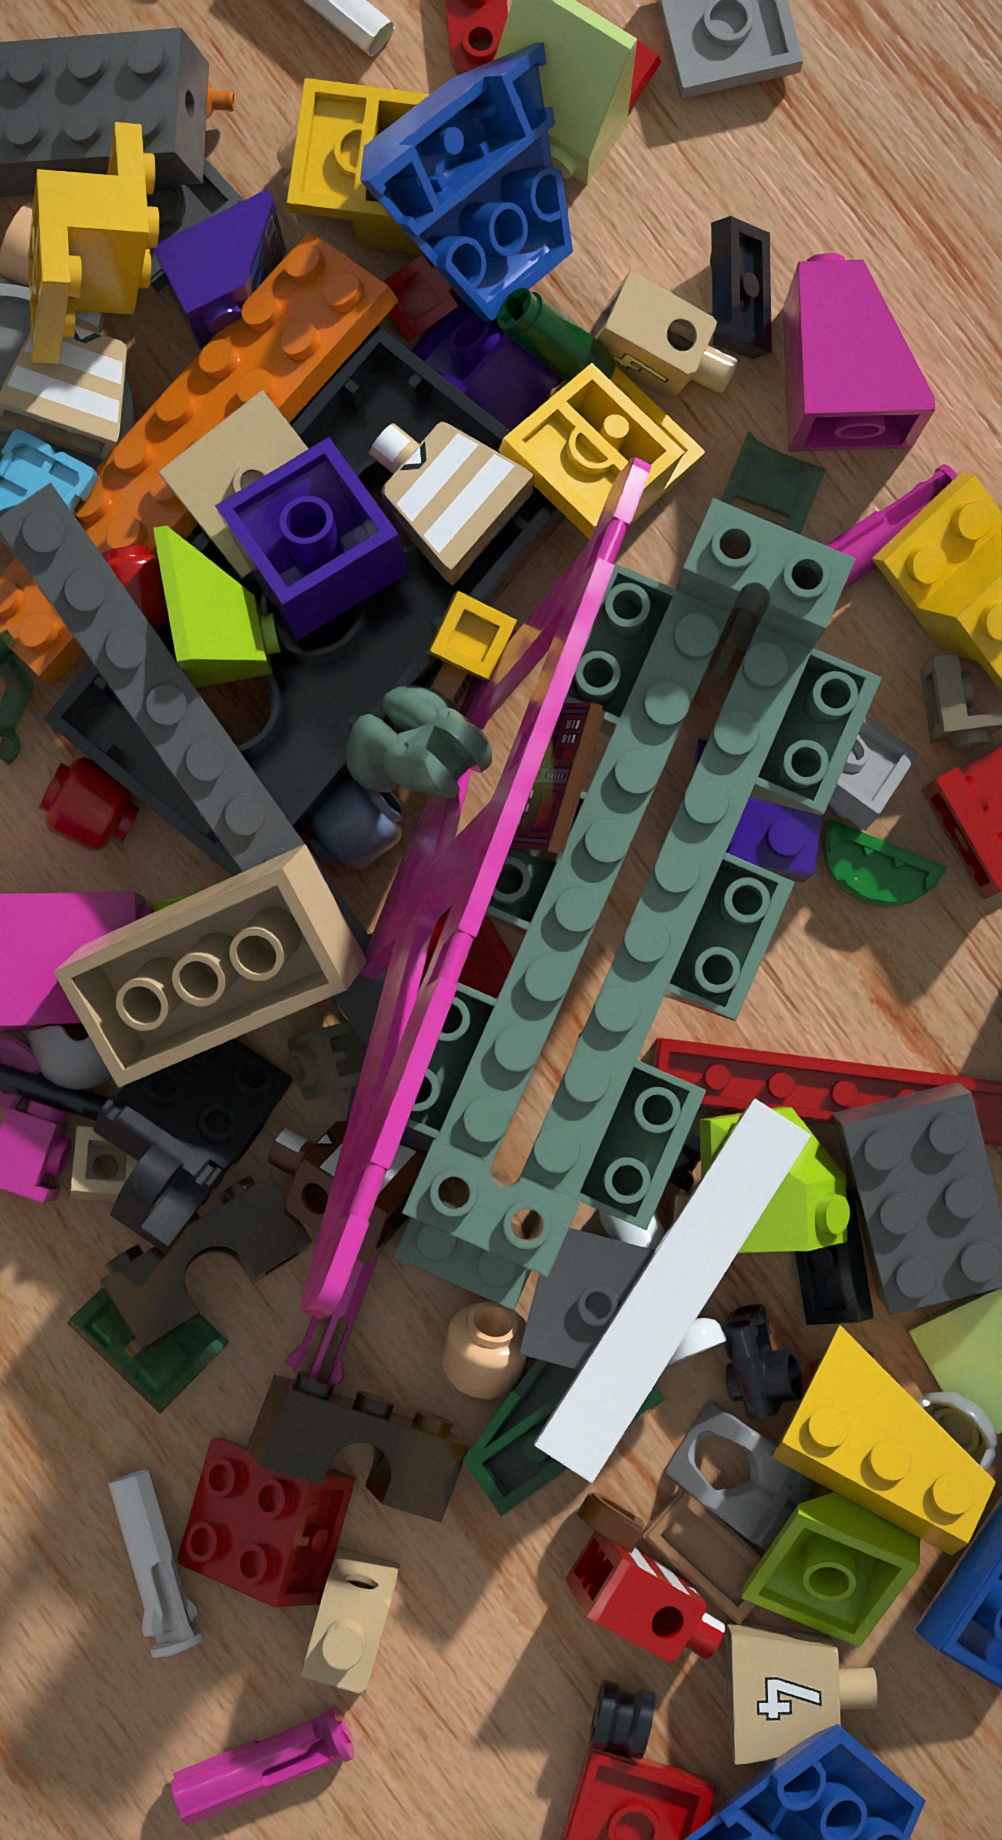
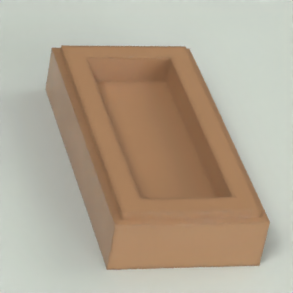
(704, 1551)

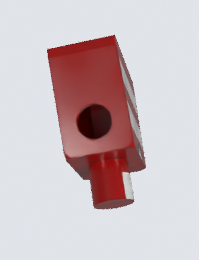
(642, 1600)

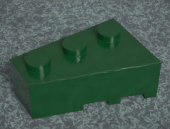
(505, 1453)

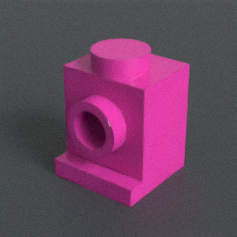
(33, 1150)

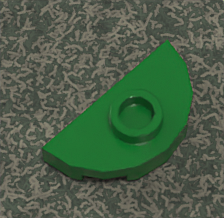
(875, 869)

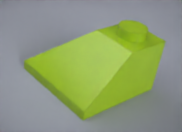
(212, 617)
(809, 1204)
(834, 1568)

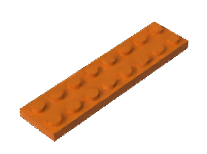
(285, 343)

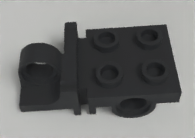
(187, 1133)

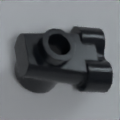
(757, 1373)

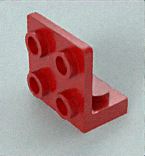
(971, 814)
(264, 1528)

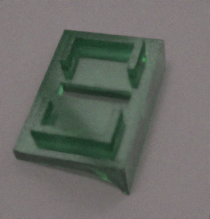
(773, 482)
(162, 1370)

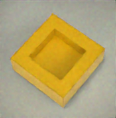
(471, 636)

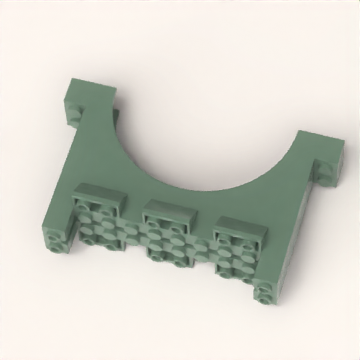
(696, 922)

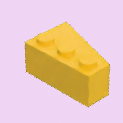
(883, 1449)

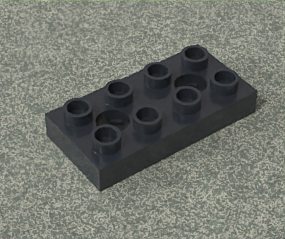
(356, 657)

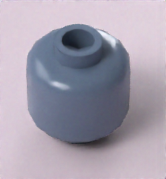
(356, 826)

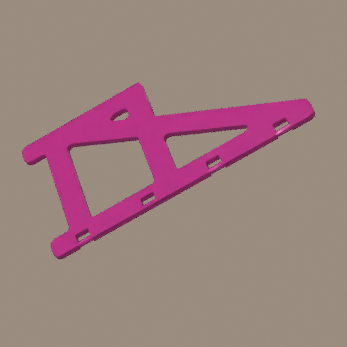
(459, 875)

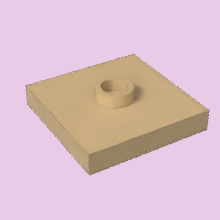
(226, 461)

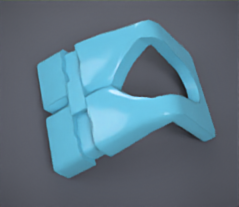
(32, 464)

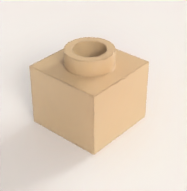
(87, 1150)

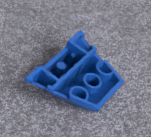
(477, 180)
(819, 1792)

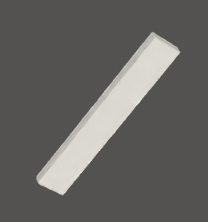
(671, 1290)

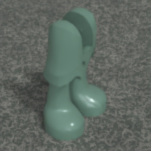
(427, 753)

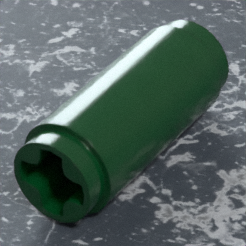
(551, 335)

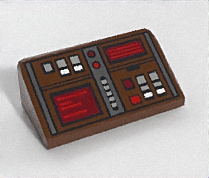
(559, 782)

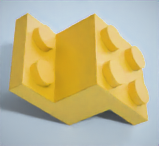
(328, 158)
(90, 242)
(587, 438)
(951, 572)

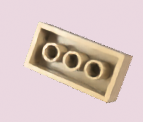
(212, 966)

